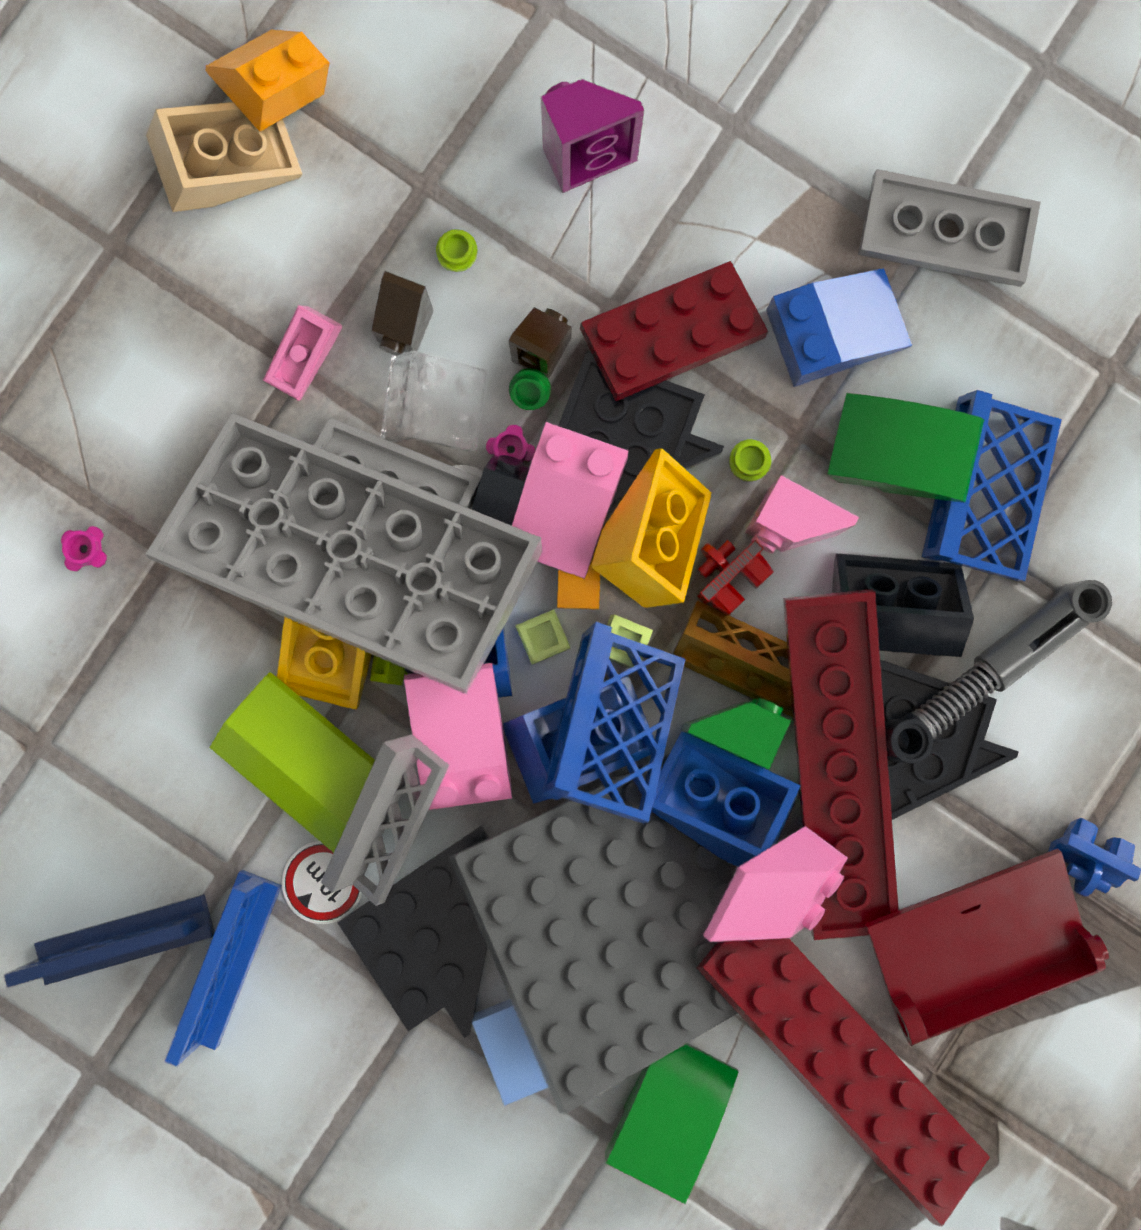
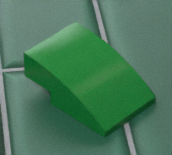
(905, 447)
(672, 1120)

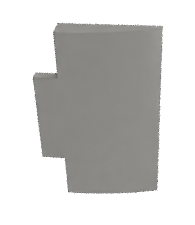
(352, 544)

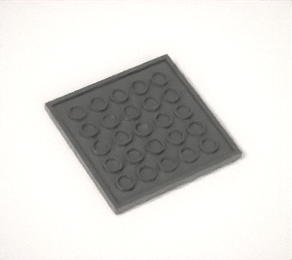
(599, 938)

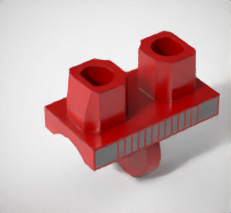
(748, 563)

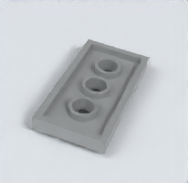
(969, 208)

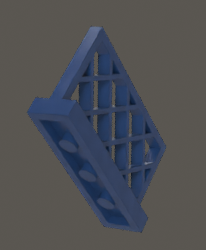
(117, 942)

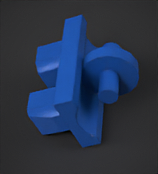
(1093, 865)

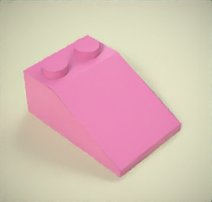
(569, 496)
(465, 734)
(779, 890)

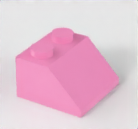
(796, 517)

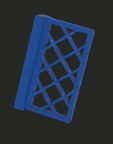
(949, 517)
(579, 714)
(225, 966)

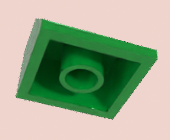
(743, 729)

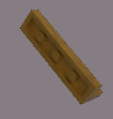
(728, 663)

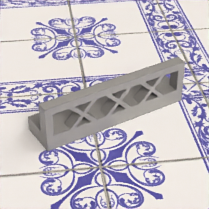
(372, 814)

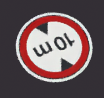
(307, 894)

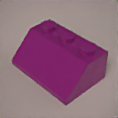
(589, 131)

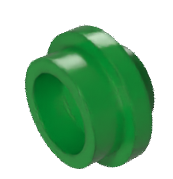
(529, 389)

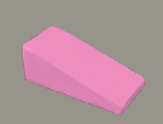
(302, 351)

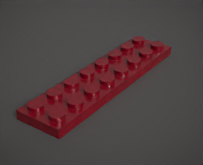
(843, 751)
(848, 1070)

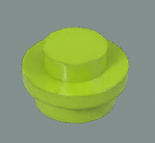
(456, 250)
(750, 460)

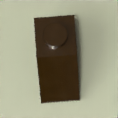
(401, 314)
(540, 340)

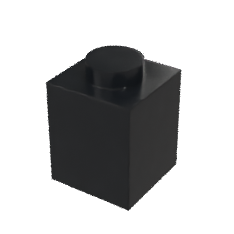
(501, 488)

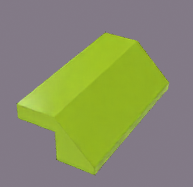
(295, 758)

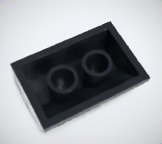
(918, 602)

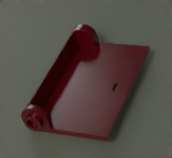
(984, 947)

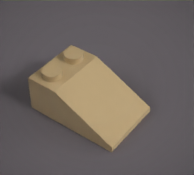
(217, 155)

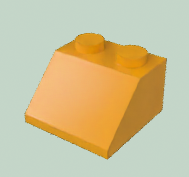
(271, 76)

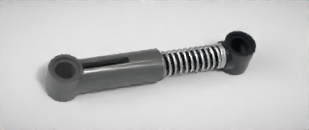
(1000, 666)

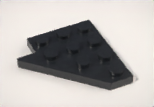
(638, 423)
(956, 754)
(424, 942)

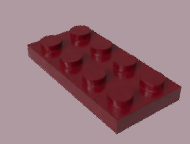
(673, 330)

